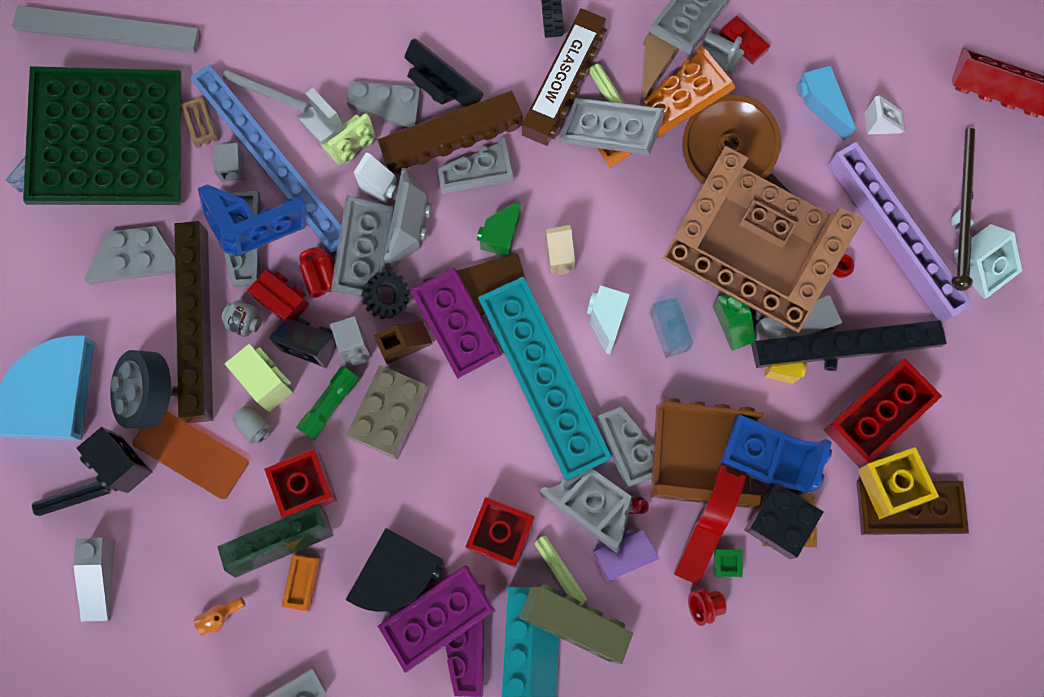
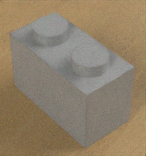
(350, 341)

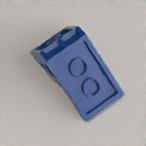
(246, 234)

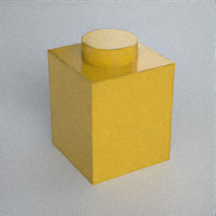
(786, 373)

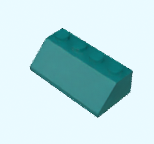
(529, 653)

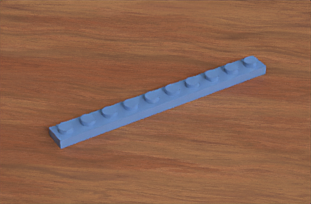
(267, 155)

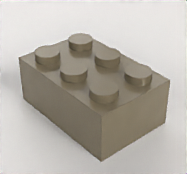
(388, 412)

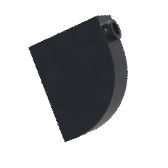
(394, 574)

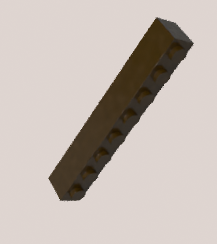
(193, 323)

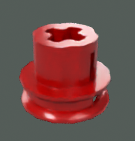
(706, 605)

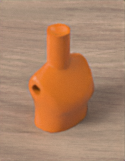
(216, 616)

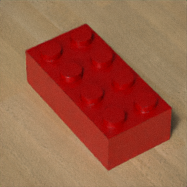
(882, 413)

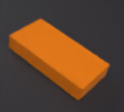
(300, 582)

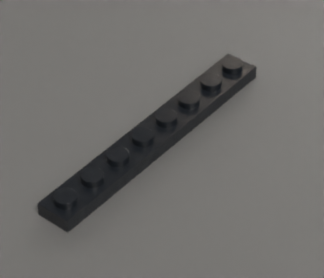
(848, 344)

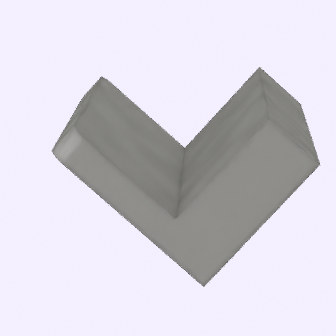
(321, 118)

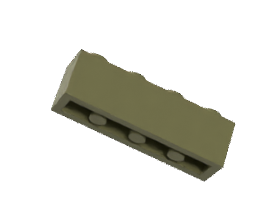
(576, 624)

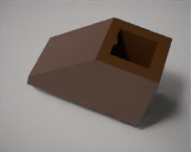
(402, 340)

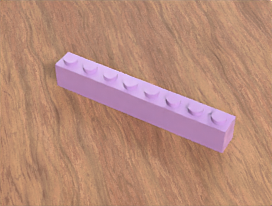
(898, 232)

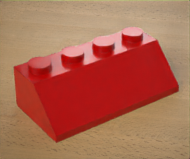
(1000, 82)

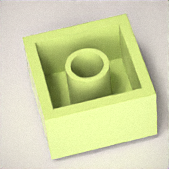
(256, 374)

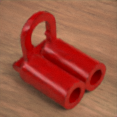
(317, 271)

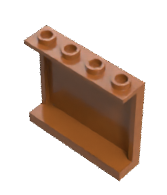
(690, 448)

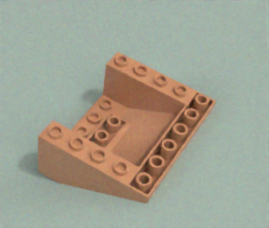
(760, 242)

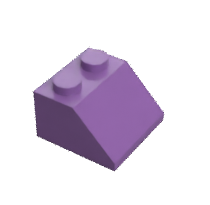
(634, 553)

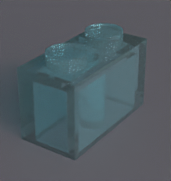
(671, 327)

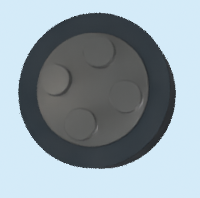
(141, 389)

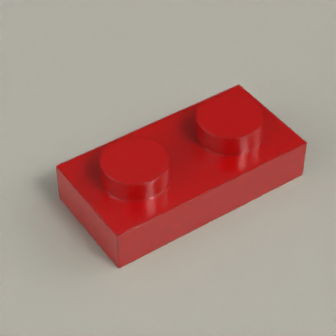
(752, 43)

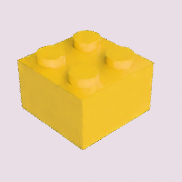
(897, 483)

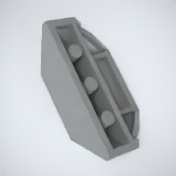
(407, 221)

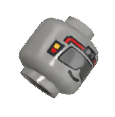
(241, 318)

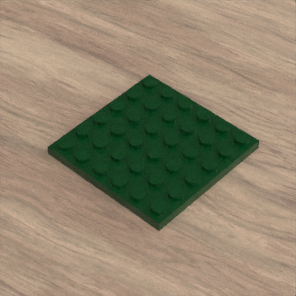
(103, 136)

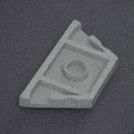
(131, 255)
(593, 505)

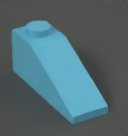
(825, 99)

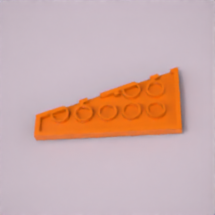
(683, 95)

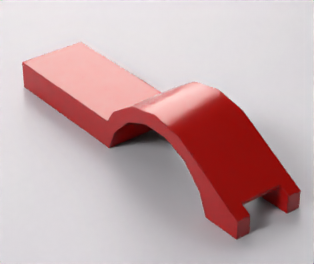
(710, 526)

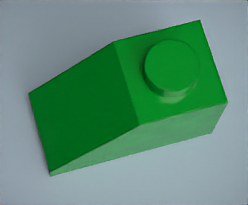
(500, 230)
(735, 321)

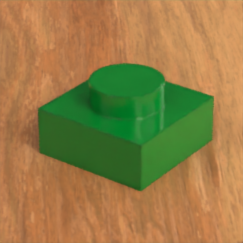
(728, 563)

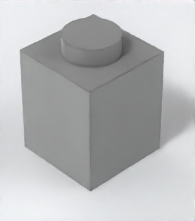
(229, 161)

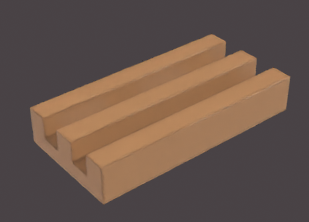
(205, 138)

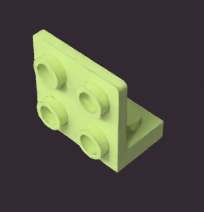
(355, 136)

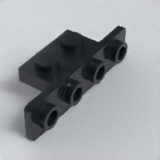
(438, 77)

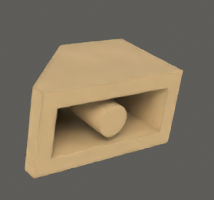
(559, 249)

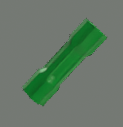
(316, 418)

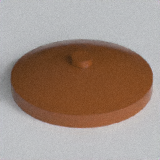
(734, 123)

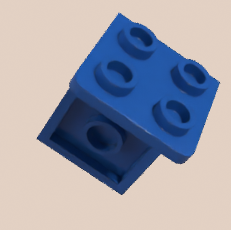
(775, 456)

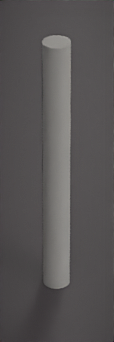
(266, 91)

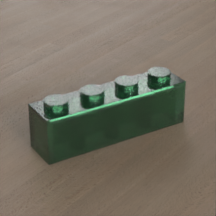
(275, 541)

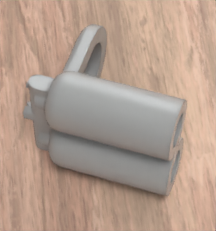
(724, 51)

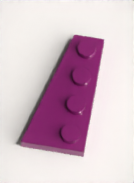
(467, 661)

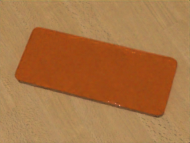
(192, 455)

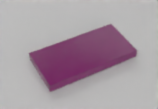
(455, 322)
(436, 618)

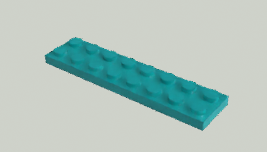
(544, 379)

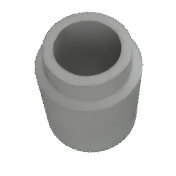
(251, 424)

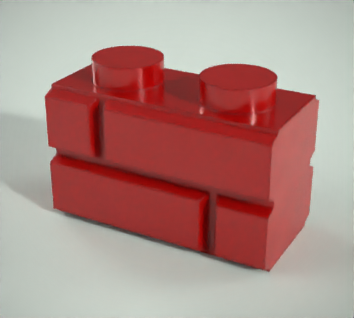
(278, 296)

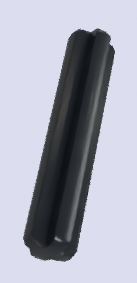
(69, 498)

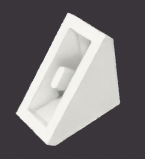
(883, 117)

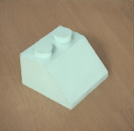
(993, 259)
(606, 315)

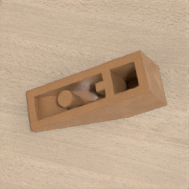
(656, 60)

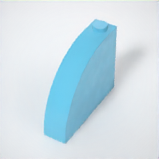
(47, 391)

